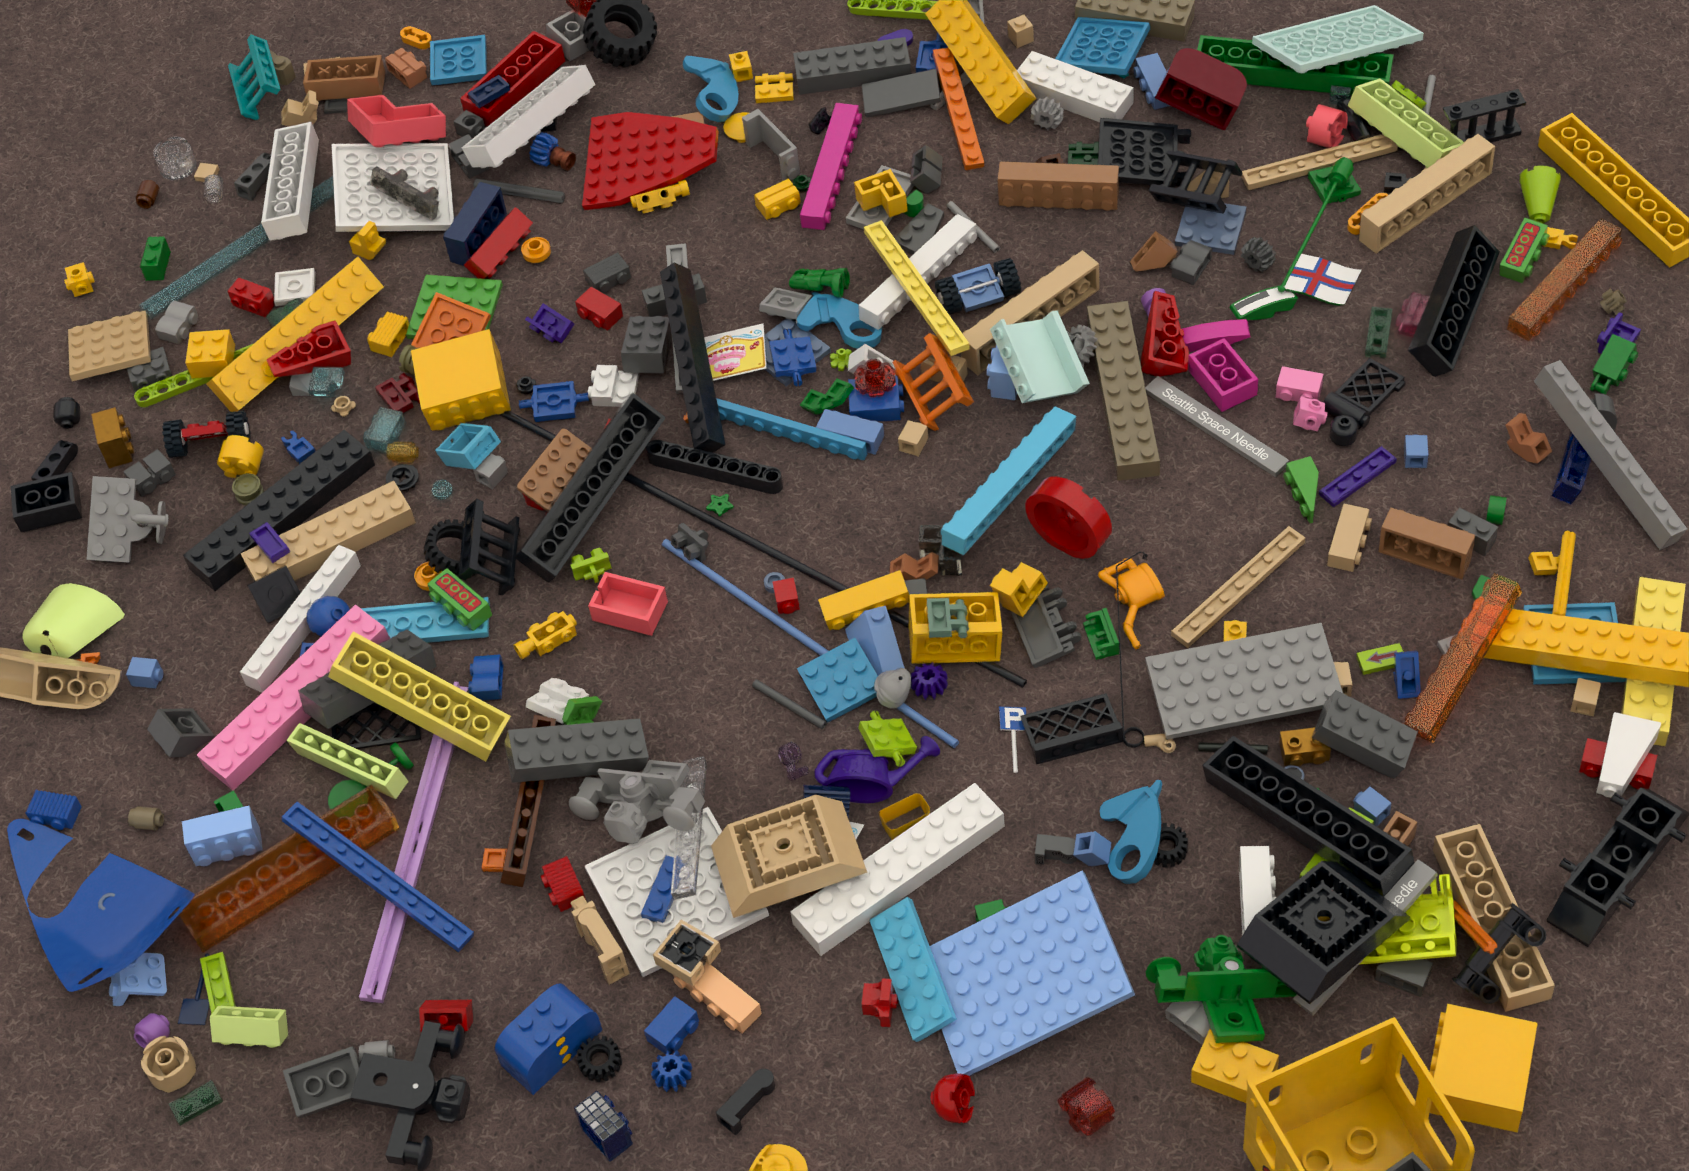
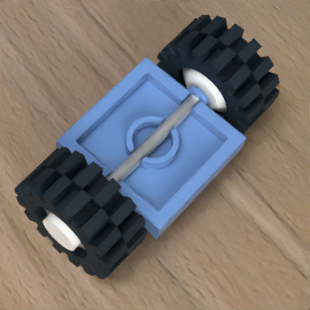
(978, 286)

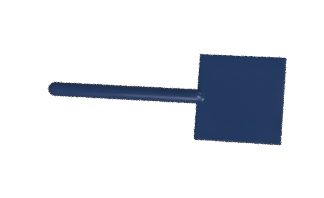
(195, 1010)

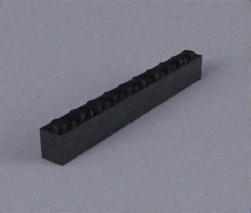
(692, 358)

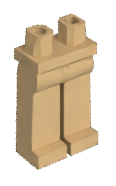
(598, 935)

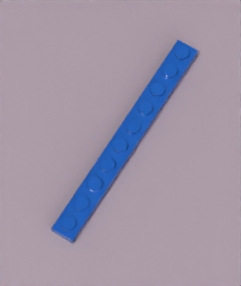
(378, 876)

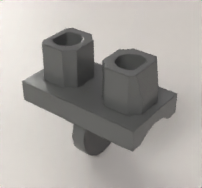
(692, 541)

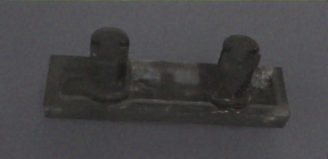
(408, 195)

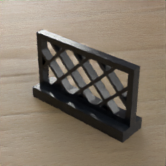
(1076, 741)
(372, 743)

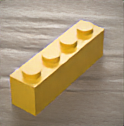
(849, 604)

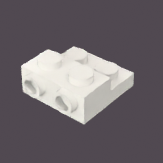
(611, 386)
(554, 698)

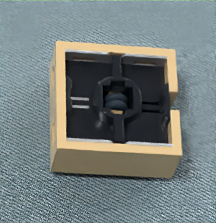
(686, 952)

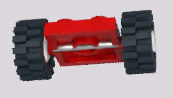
(177, 435)

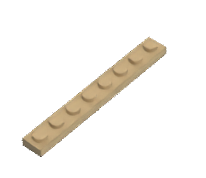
(1325, 158)
(1238, 587)

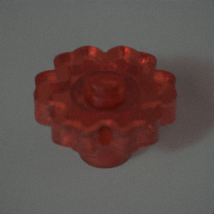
(874, 378)

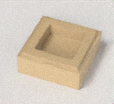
(205, 170)

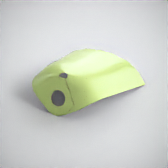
(73, 619)

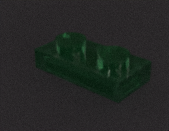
(195, 1102)

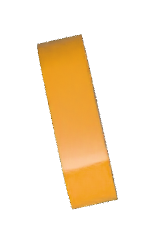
(417, 36)

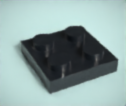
(274, 593)

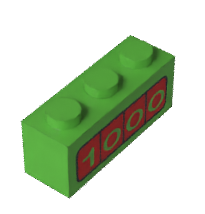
(1524, 250)
(459, 600)

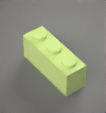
(248, 1026)

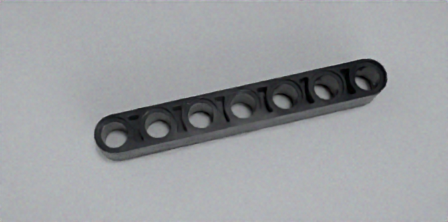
(714, 466)

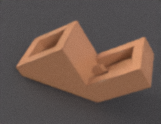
(914, 569)

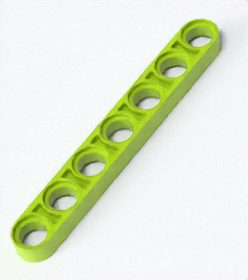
(898, 11)
(172, 385)

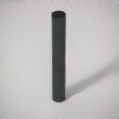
(1213, 747)

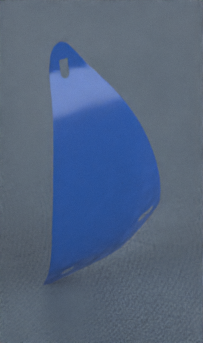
(82, 934)

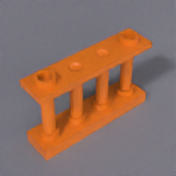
(951, 379)

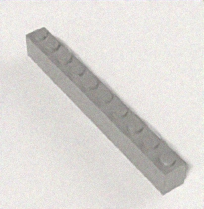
(1610, 455)

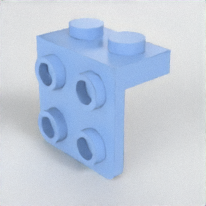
(141, 977)

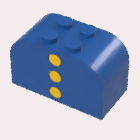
(546, 1036)

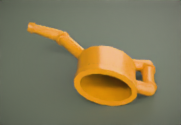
(1135, 588)

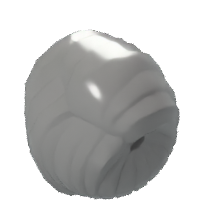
(893, 687)

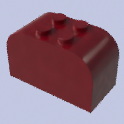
(1202, 87)

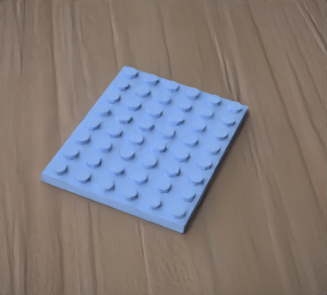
(1028, 974)

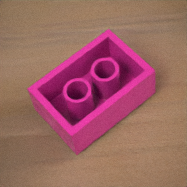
(1223, 375)

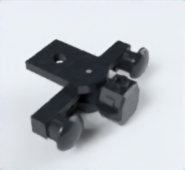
(415, 1091)

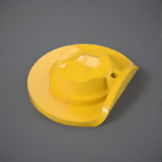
(779, 1158)

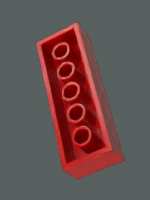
(523, 70)

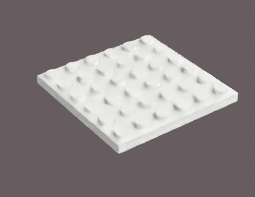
(360, 202)
(628, 876)

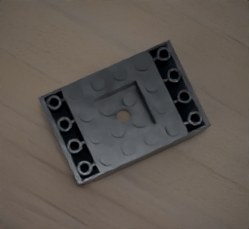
(1315, 953)

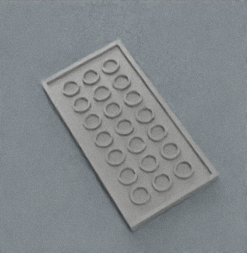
(1243, 680)

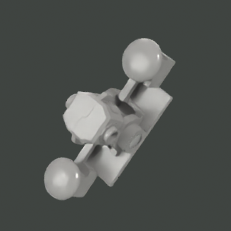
(639, 799)

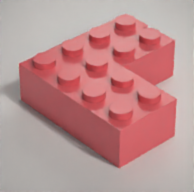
(386, 124)

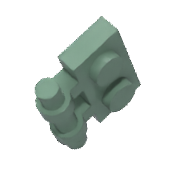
(940, 621)

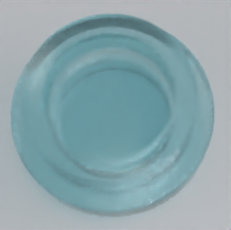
(442, 489)

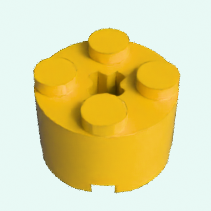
(239, 456)

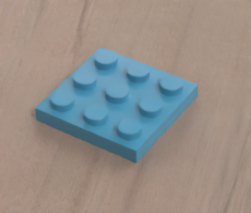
(458, 60)
(840, 679)

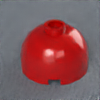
(952, 1094)

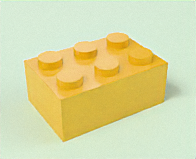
(1231, 1066)

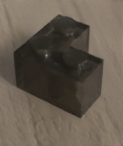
(931, 541)

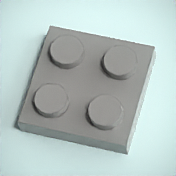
(784, 303)

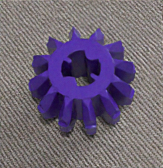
(929, 680)

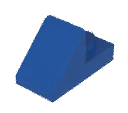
(1407, 674)

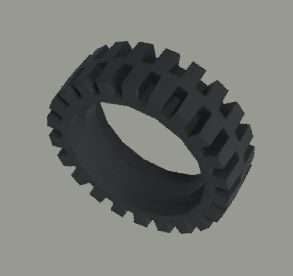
(436, 557)

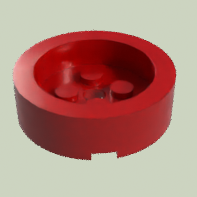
(1068, 517)

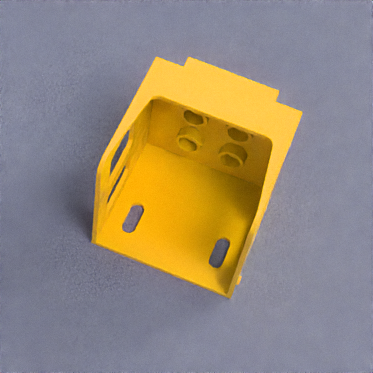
(1351, 1111)

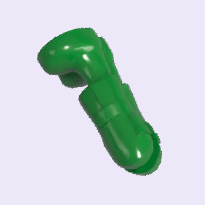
(815, 280)

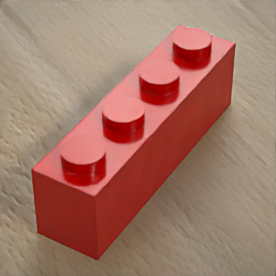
(497, 245)

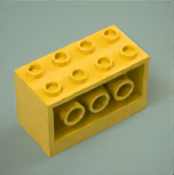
(982, 638)

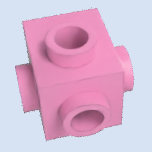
(1309, 414)

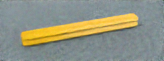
(1564, 573)

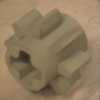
(1613, 301)

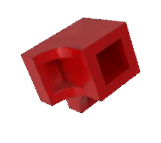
(879, 1000)

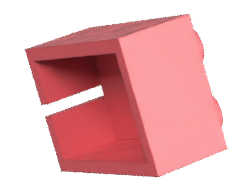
(628, 603)

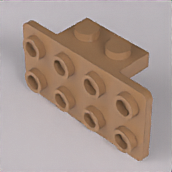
(553, 469)

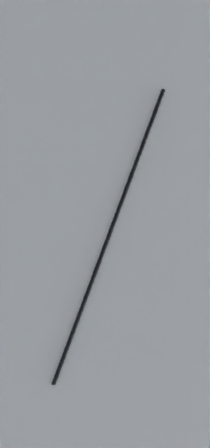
(751, 541)

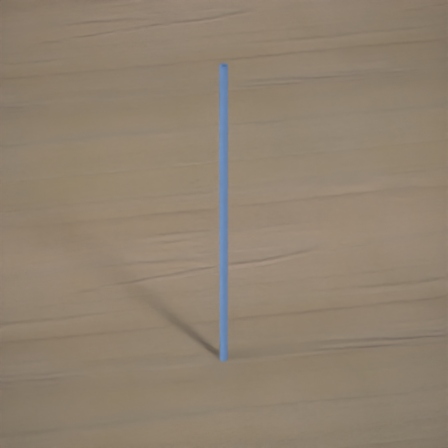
(911, 713)

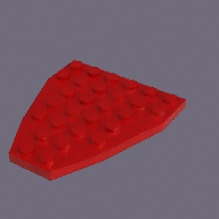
(642, 154)

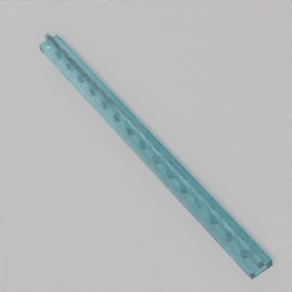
(223, 259)

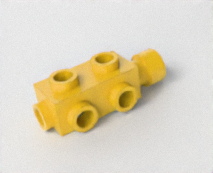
(655, 199)
(548, 635)

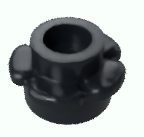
(523, 387)

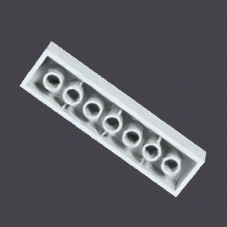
(528, 116)
(290, 181)

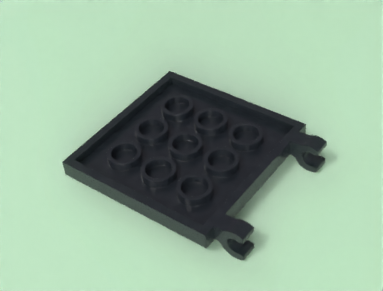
(1140, 149)

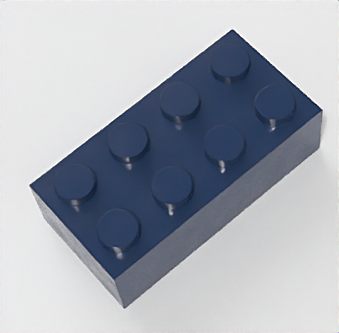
(474, 222)

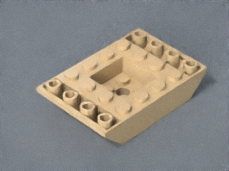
(762, 874)

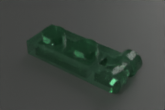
(1378, 331)

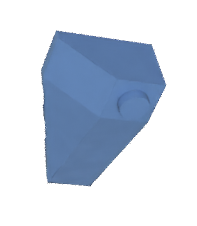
(877, 639)

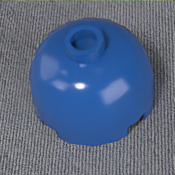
(325, 613)

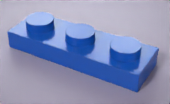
(660, 896)

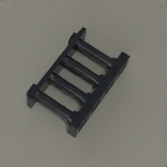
(1489, 106)
(1195, 199)
(471, 549)

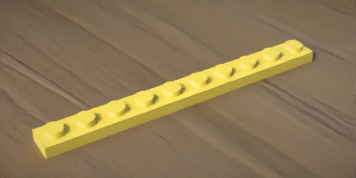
(916, 288)

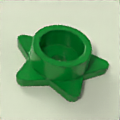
(719, 509)

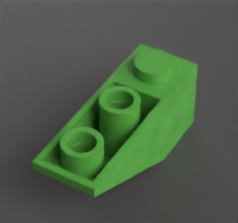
(1303, 479)

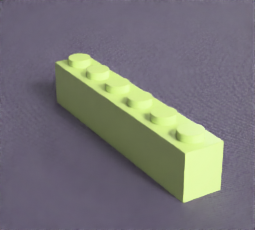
(347, 760)

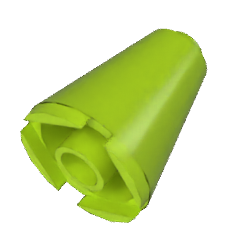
(1540, 191)

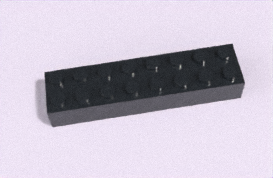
(1454, 301)

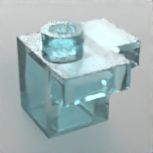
(325, 381)

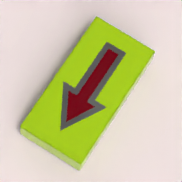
(1378, 659)

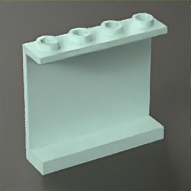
(1040, 358)

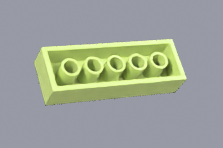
(1403, 122)

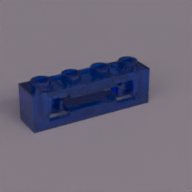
(1571, 471)

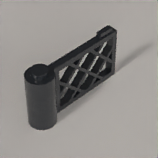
(1339, 404)

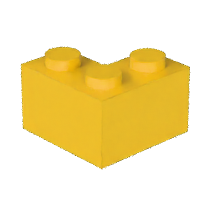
(881, 190)
(1018, 589)

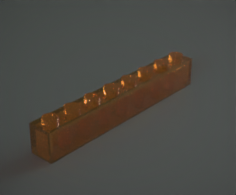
(1565, 279)
(1463, 657)

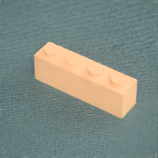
(723, 998)

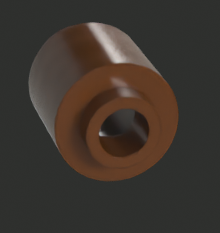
(147, 194)

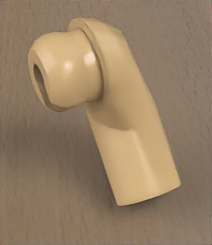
(1160, 741)

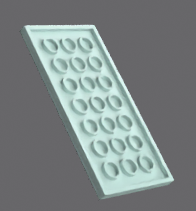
(1337, 38)

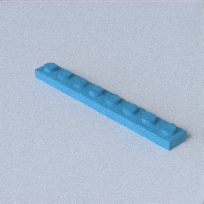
(791, 429)

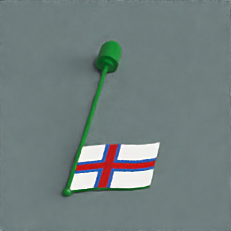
(1316, 275)

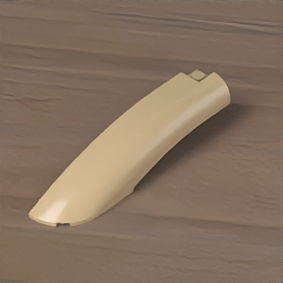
(55, 680)

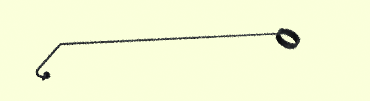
(1131, 728)

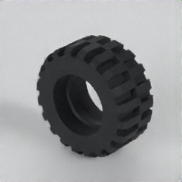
(615, 49)

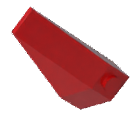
(1164, 344)
(320, 348)

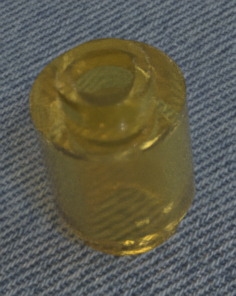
(402, 451)

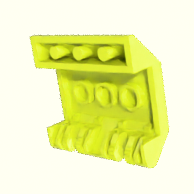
(1427, 933)

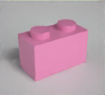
(1297, 383)

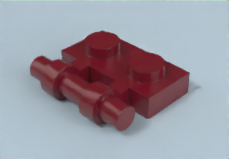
(393, 393)

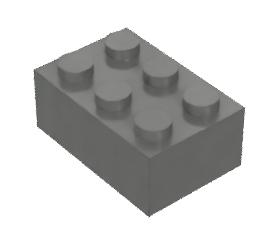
(646, 345)
(322, 1081)

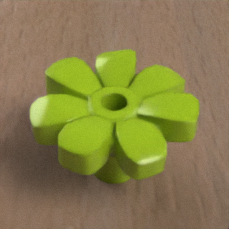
(840, 359)

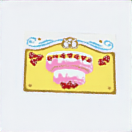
(736, 352)

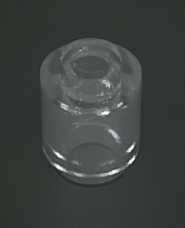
(213, 188)

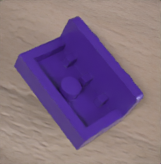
(551, 323)
(1619, 328)

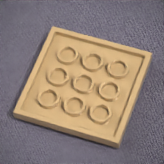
(109, 345)

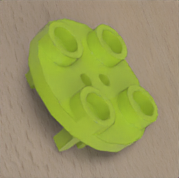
(1408, 94)

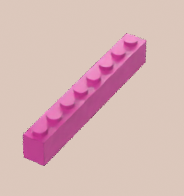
(830, 166)

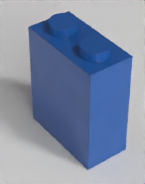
(877, 408)

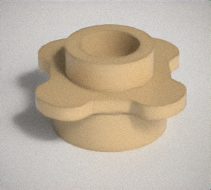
(343, 405)

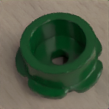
(802, 183)

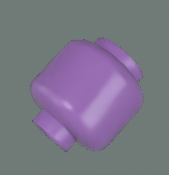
(151, 1028)

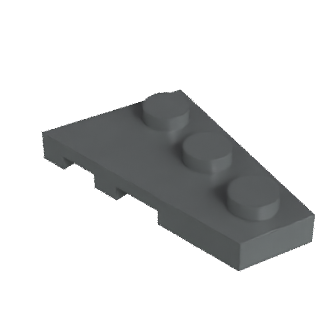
(920, 229)

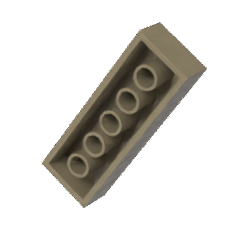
(1166, 17)

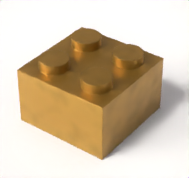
(113, 437)

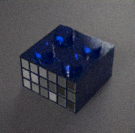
(604, 1125)

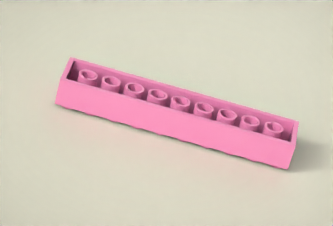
(278, 709)

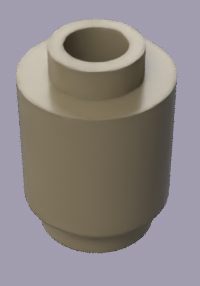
(146, 818)

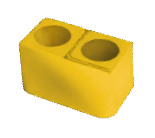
(900, 808)

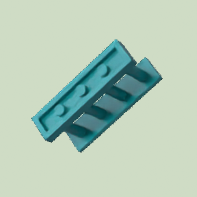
(266, 77)

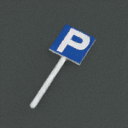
(1011, 721)

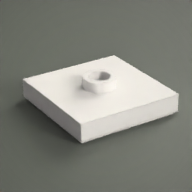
(294, 285)

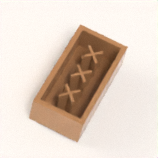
(345, 77)
(1426, 543)

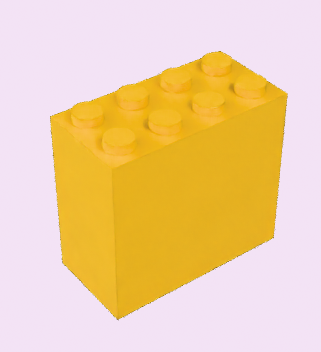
(460, 380)
(1483, 1065)

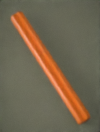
(1473, 929)

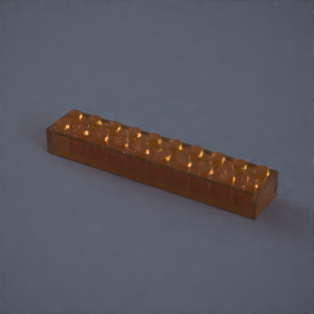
(282, 871)

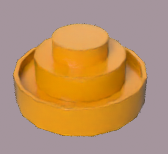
(536, 249)
(424, 575)

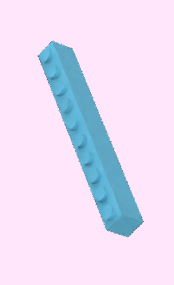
(1008, 480)

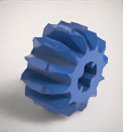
(542, 148)
(671, 1071)

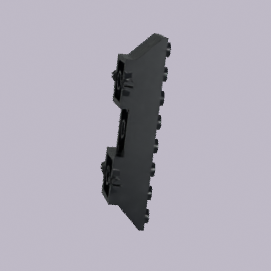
(1616, 864)

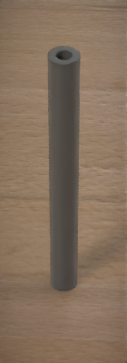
(789, 704)

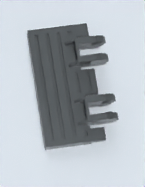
(1039, 629)

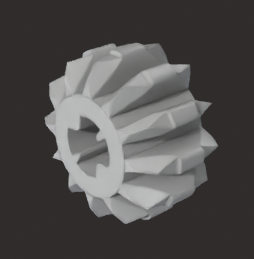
(1047, 113)

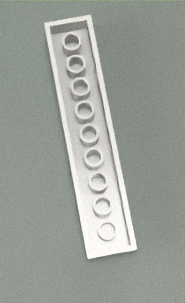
(898, 869)

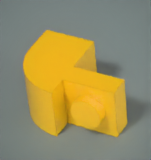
(367, 241)

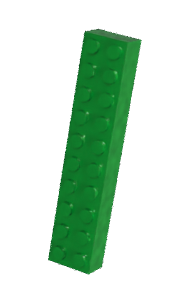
(1265, 70)

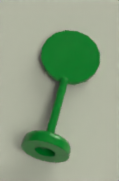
(348, 788)

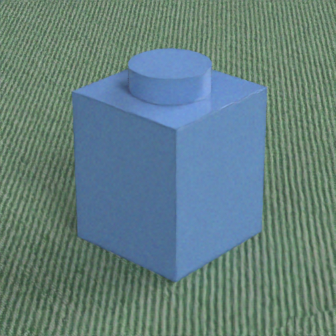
(1416, 451)
(144, 672)
(1372, 805)
(1092, 848)

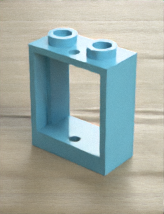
(469, 446)

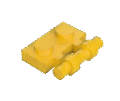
(774, 92)

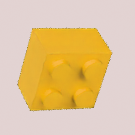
(209, 352)

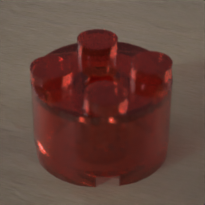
(1087, 1107)

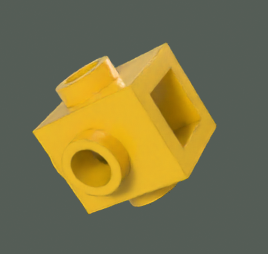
(79, 279)

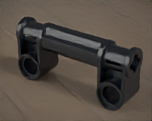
(1513, 923)

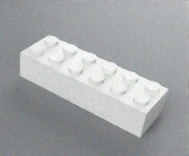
(1076, 88)

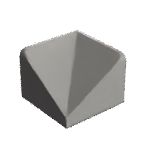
(299, 384)

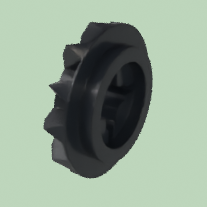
(398, 472)

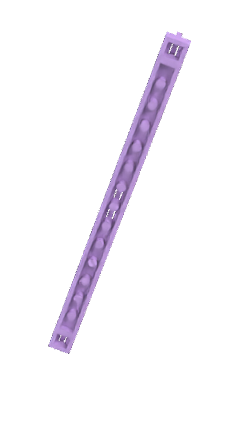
(408, 867)

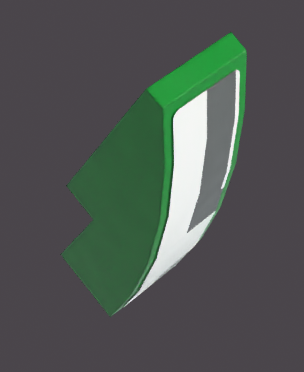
(1263, 304)

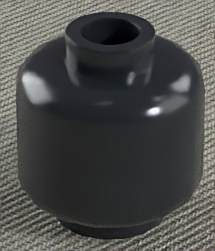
(66, 412)
(1343, 430)

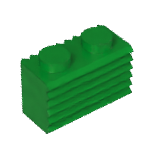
(155, 258)

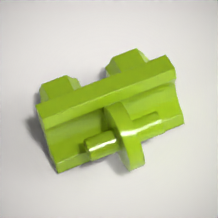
(592, 566)

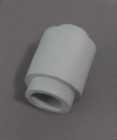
(379, 1048)

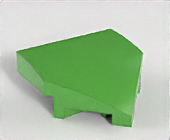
(581, 710)

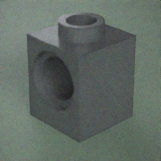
(469, 124)

